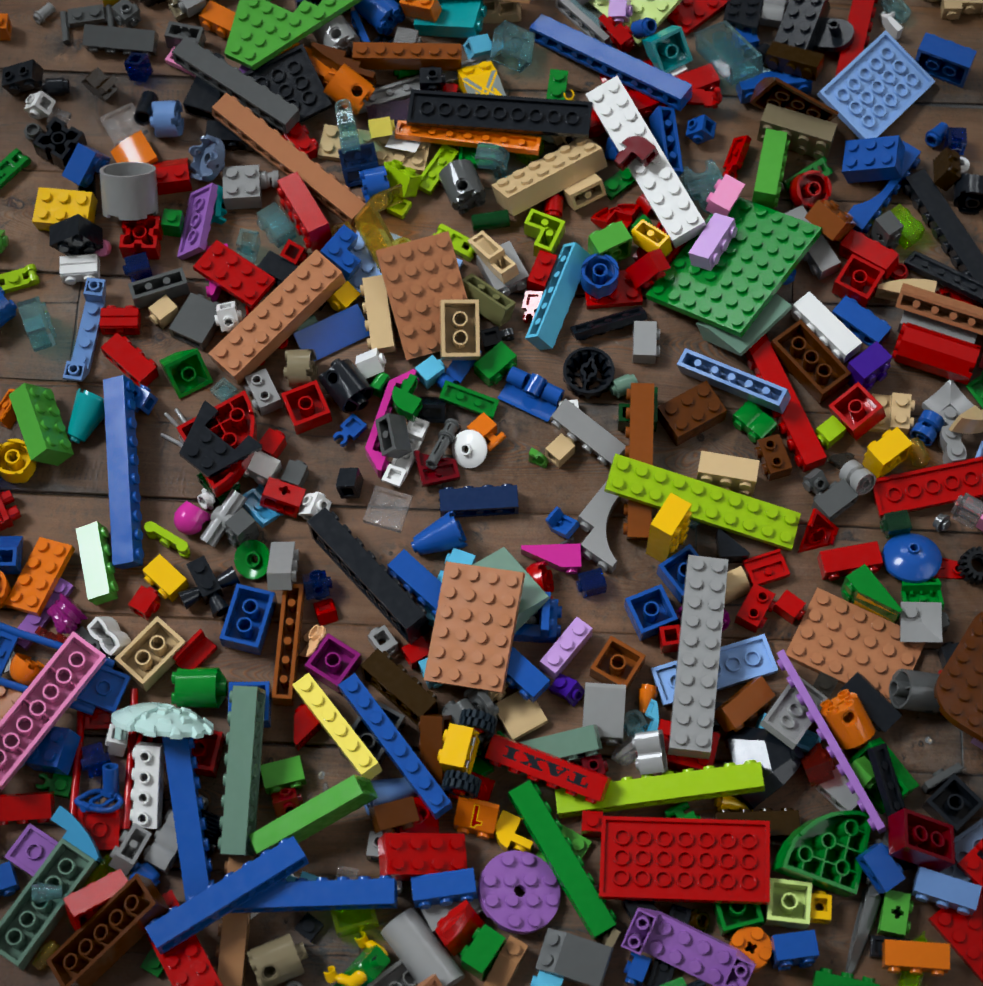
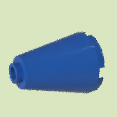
(440, 536)

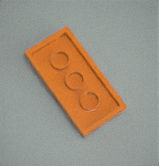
(39, 576)

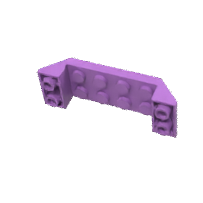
(687, 949)

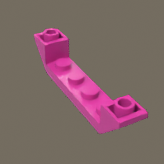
(372, 446)

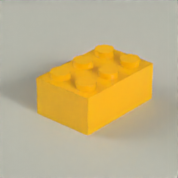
(59, 204)

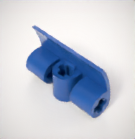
(531, 394)

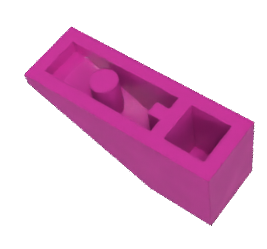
(559, 556)

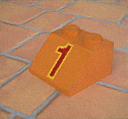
(476, 817)

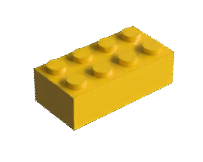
(669, 528)

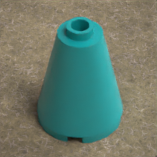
(85, 415)

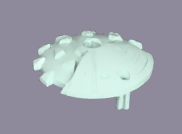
(160, 720)

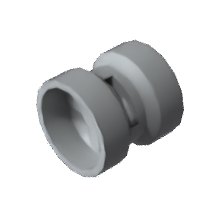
(266, 181)

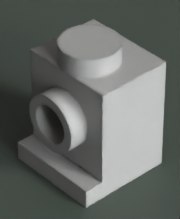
(383, 634)

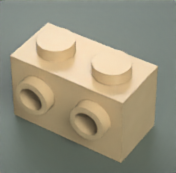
(584, 192)

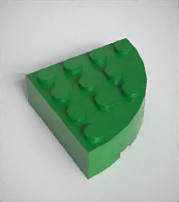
(826, 851)

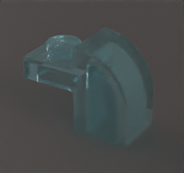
(492, 157)

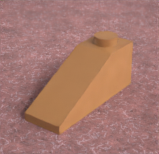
(507, 962)

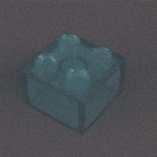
(512, 46)
(37, 323)

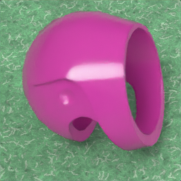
(190, 518)

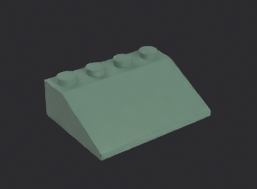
(771, 314)
(532, 596)

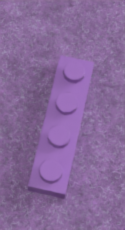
(32, 622)

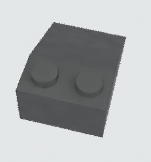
(574, 958)

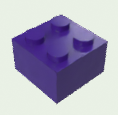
(869, 366)

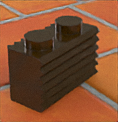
(946, 169)

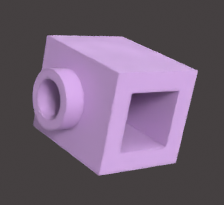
(620, 10)

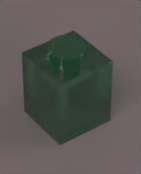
(895, 523)

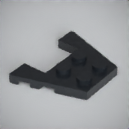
(208, 451)

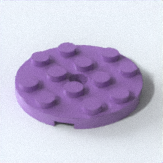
(507, 909)

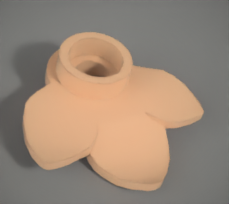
(313, 637)

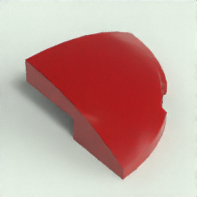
(623, 212)

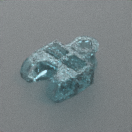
(347, 127)
(700, 185)

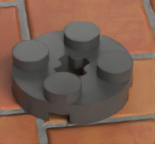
(482, 701)

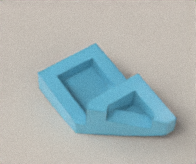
(652, 713)

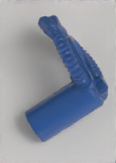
(110, 790)

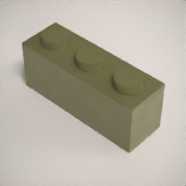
(492, 303)

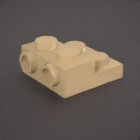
(897, 412)

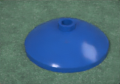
(908, 564)

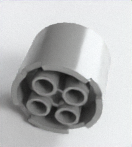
(129, 190)

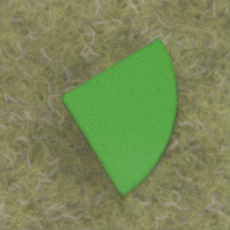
(538, 458)

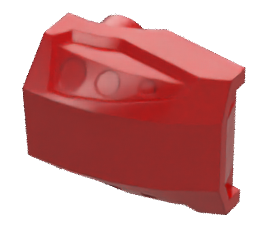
(458, 927)

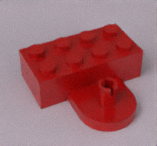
(421, 849)

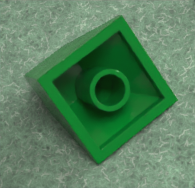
(186, 371)

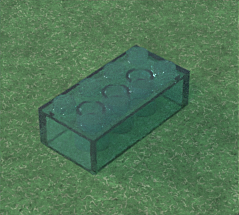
(728, 52)

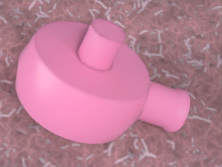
(105, 250)

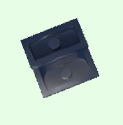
(356, 161)

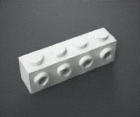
(826, 327)
(148, 785)

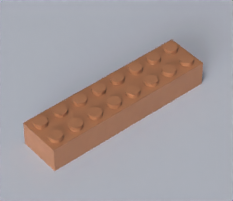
(277, 317)

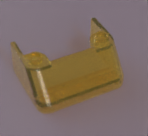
(371, 225)

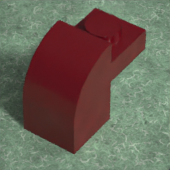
(638, 148)

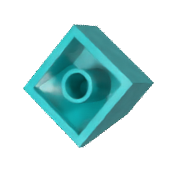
(668, 49)

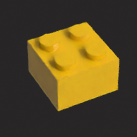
(887, 452)

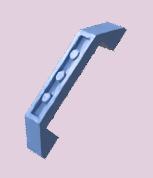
(88, 332)

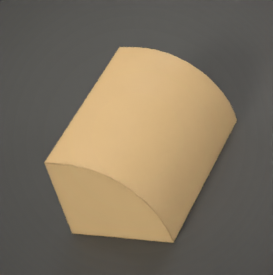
(736, 585)

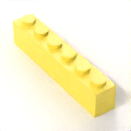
(337, 727)

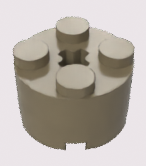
(300, 367)

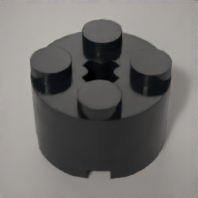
(969, 194)

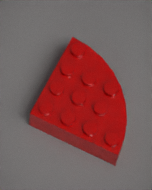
(232, 425)

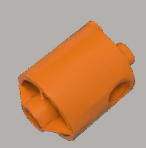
(345, 83)
(847, 720)

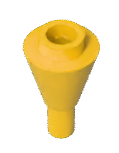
(729, 802)

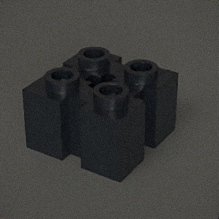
(58, 142)

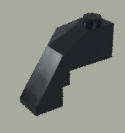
(776, 758)

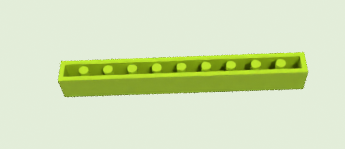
(668, 788)

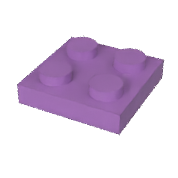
(31, 849)

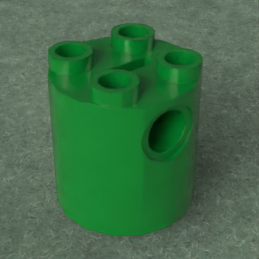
(199, 687)

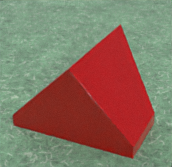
(818, 533)

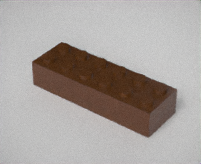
(108, 933)

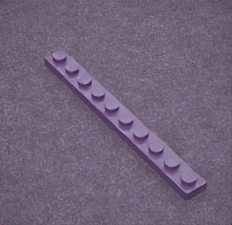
(833, 748)

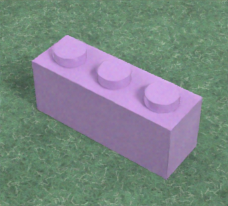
(713, 241)
(565, 648)

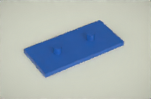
(333, 332)

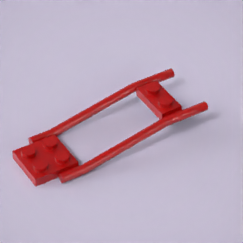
(103, 827)

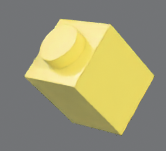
(381, 127)

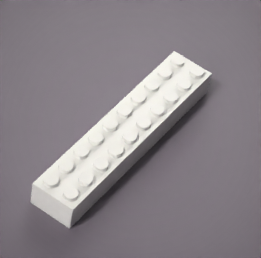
(658, 179)

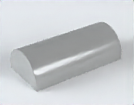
(420, 949)

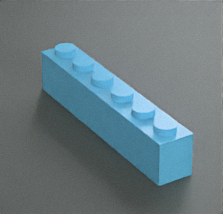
(557, 297)

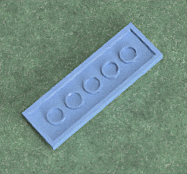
(737, 665)

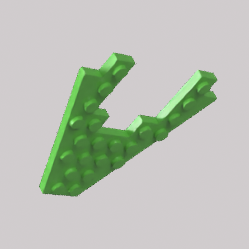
(266, 30)

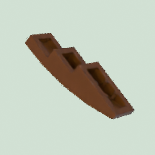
(336, 58)

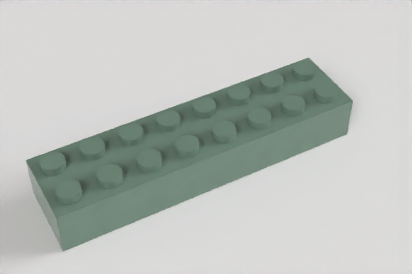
(243, 769)

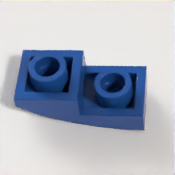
(459, 368)

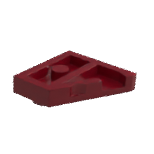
(445, 472)

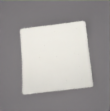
(400, 144)

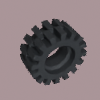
(966, 567)

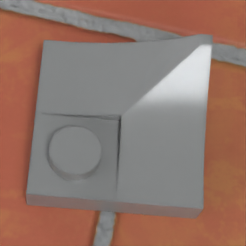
(948, 402)
(921, 622)

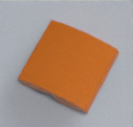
(134, 149)

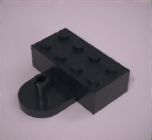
(808, 27)

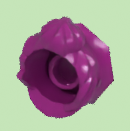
(66, 615)

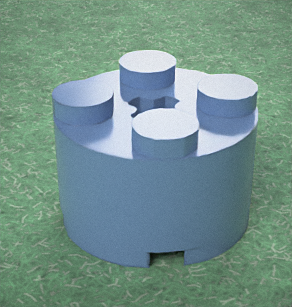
(167, 118)

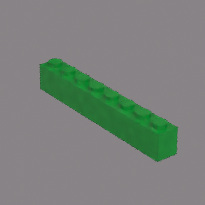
(561, 859)

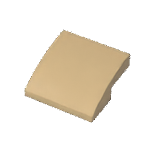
(520, 716)

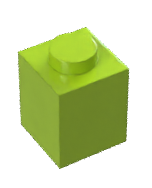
(830, 432)

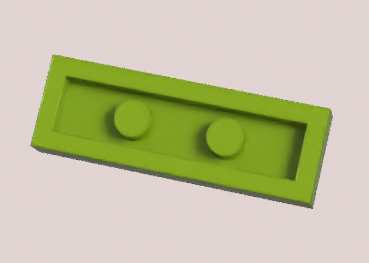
(430, 175)

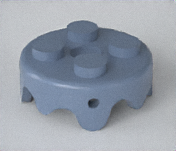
(209, 160)

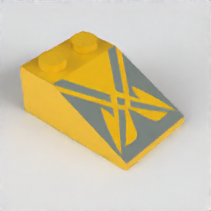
(480, 79)

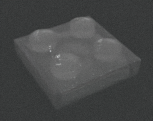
(121, 124)
(387, 509)

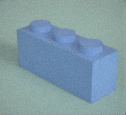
(946, 891)

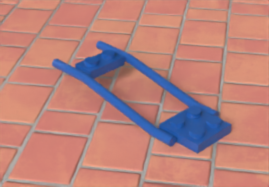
(101, 692)

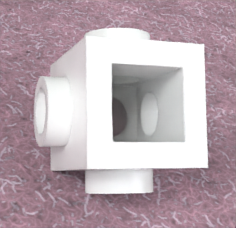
(39, 105)
(227, 316)
(312, 504)

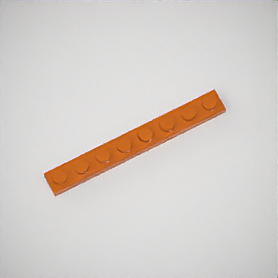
(469, 138)

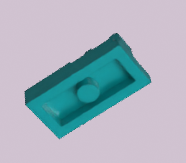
(218, 211)

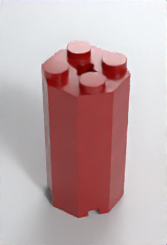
(936, 353)

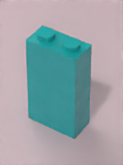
(456, 19)

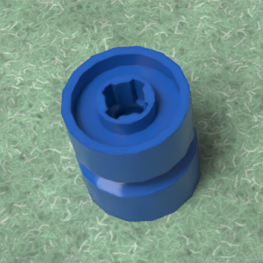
(927, 427)

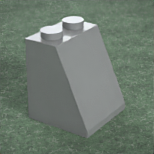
(605, 708)

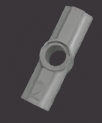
(220, 515)

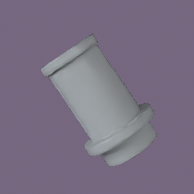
(43, 13)

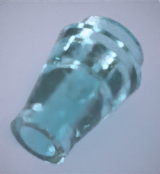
(44, 892)

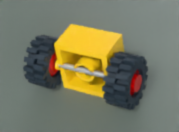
(460, 751)

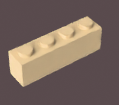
(378, 315)

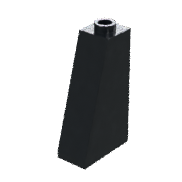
(202, 98)

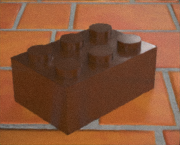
(691, 413)

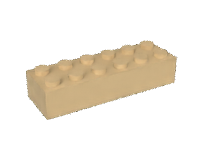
(549, 175)

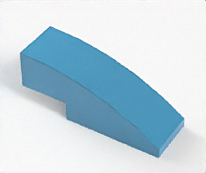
(76, 833)

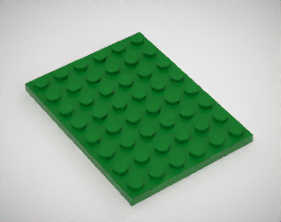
(747, 274)

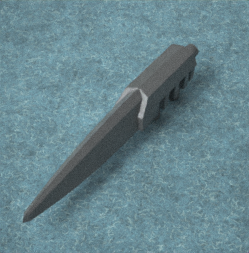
(865, 918)

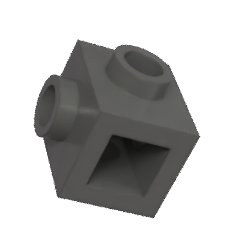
(126, 13)

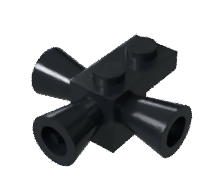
(208, 587)

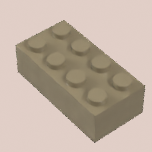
(806, 133)

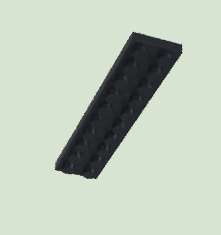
(499, 113)

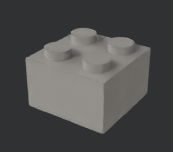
(242, 187)

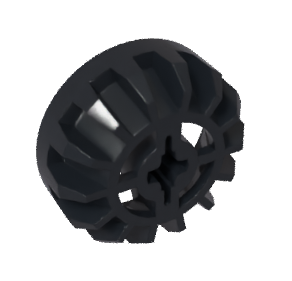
(586, 359)

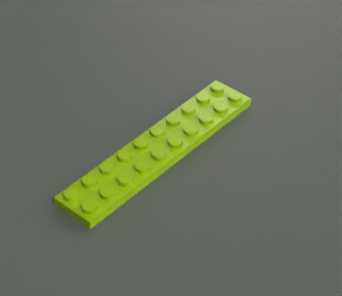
(709, 502)

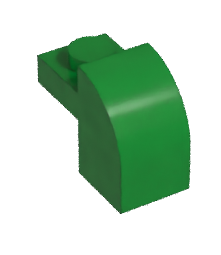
(404, 400)

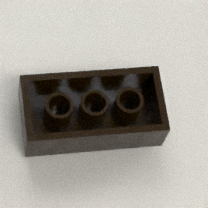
(398, 686)

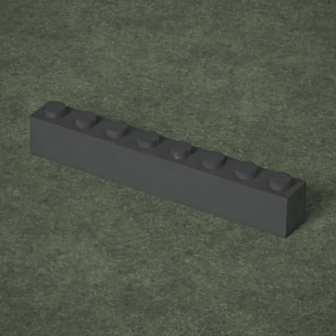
(232, 81)

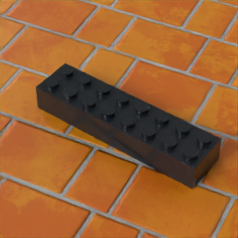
(368, 575)

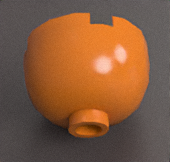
(24, 669)

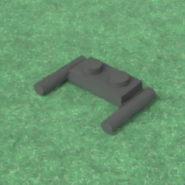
(85, 15)

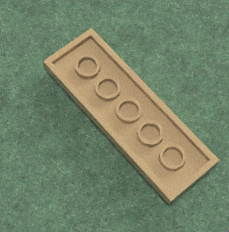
(330, 144)

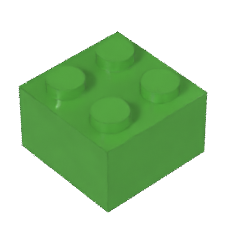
(612, 241)

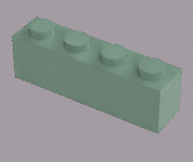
(569, 743)

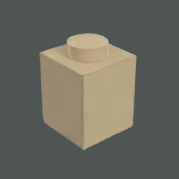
(163, 311)
(560, 450)

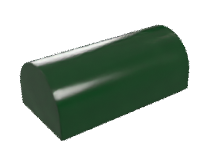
(490, 220)

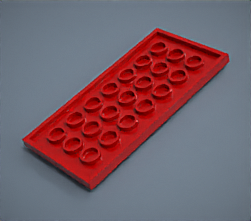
(685, 860)

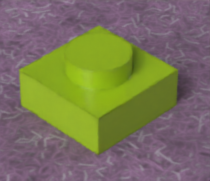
(401, 209)

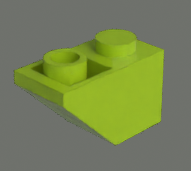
(398, 173)

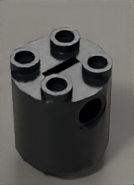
(346, 385)

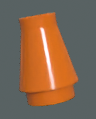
(646, 693)

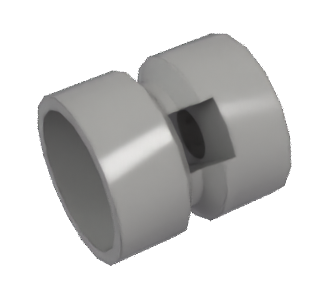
(857, 477)

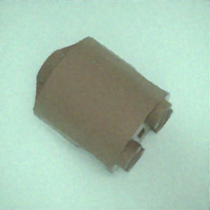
(277, 960)

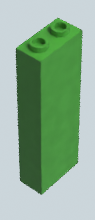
(315, 813)

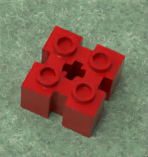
(141, 237)

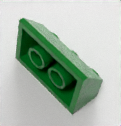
(905, 780)

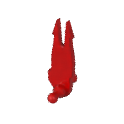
(709, 99)

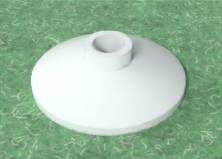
(477, 449)

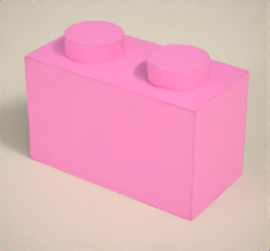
(725, 195)

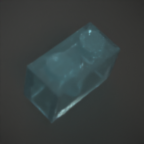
(276, 225)

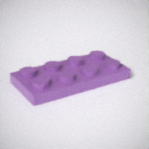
(197, 221)

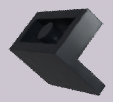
(432, 410)

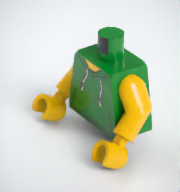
(364, 967)

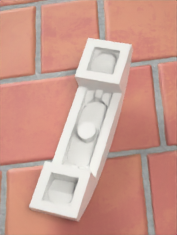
(399, 468)

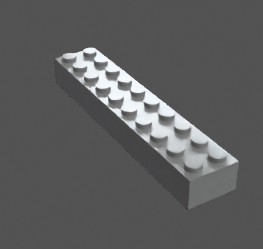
(698, 657)

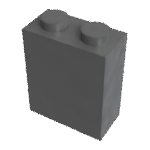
(195, 322)

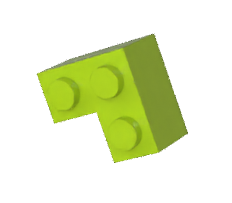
(545, 229)

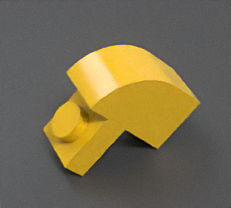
(507, 836)

